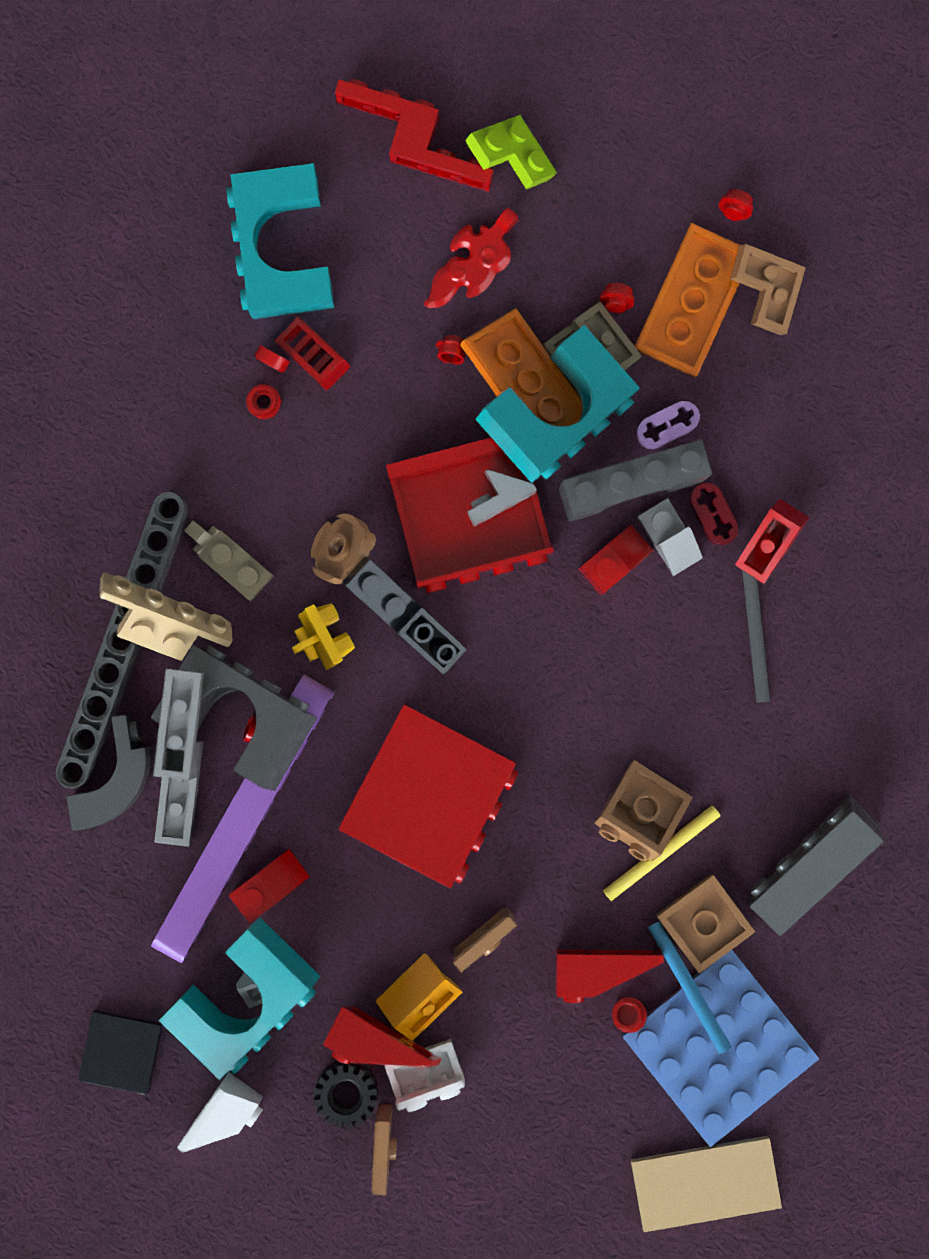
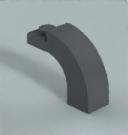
(125, 785)

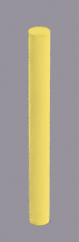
(675, 842)

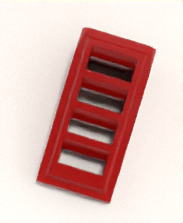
(331, 372)

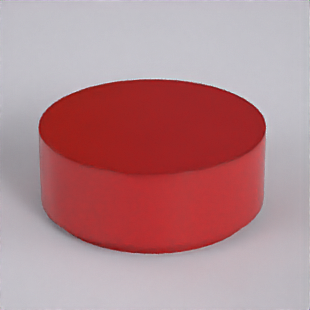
(271, 359)

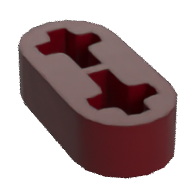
(721, 510)

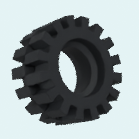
(340, 1114)

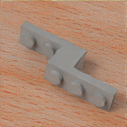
(178, 757)

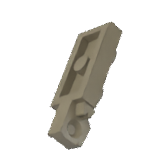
(229, 560)

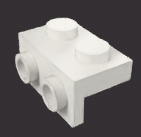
(418, 1084)

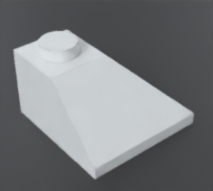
(224, 1114)

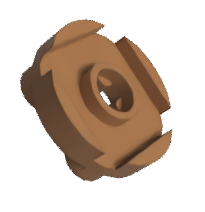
(356, 543)

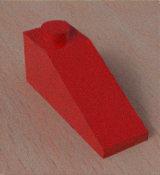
(592, 972)
(366, 1040)

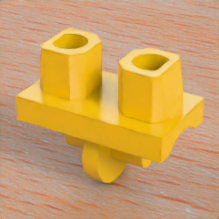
(318, 640)

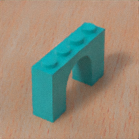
(257, 199)
(539, 446)
(224, 1040)

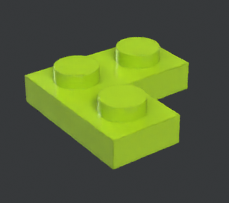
(513, 143)

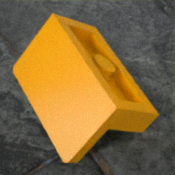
(418, 997)

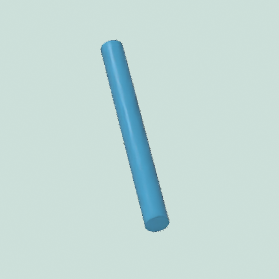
(690, 987)

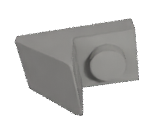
(508, 491)
(670, 537)

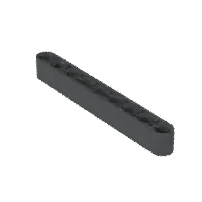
(111, 653)

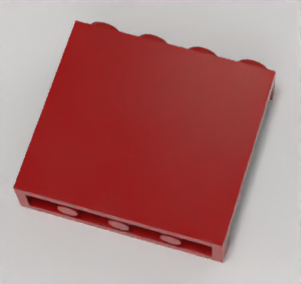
(434, 505)
(429, 797)

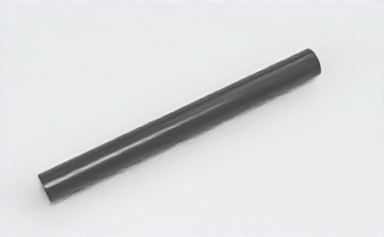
(756, 638)

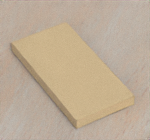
(706, 1183)

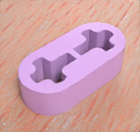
(671, 432)

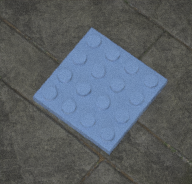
(726, 1087)

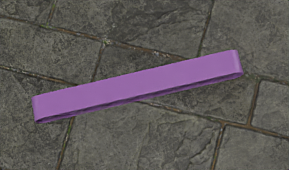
(227, 846)

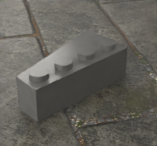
(816, 865)

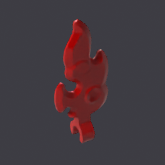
(487, 257)

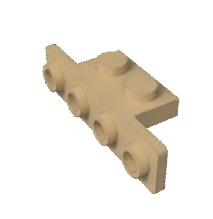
(161, 621)

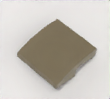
(607, 333)

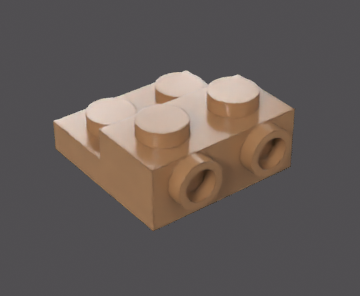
(642, 812)

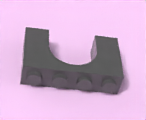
(656, 472)
(279, 724)

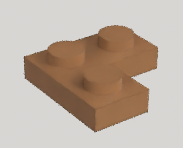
(777, 282)

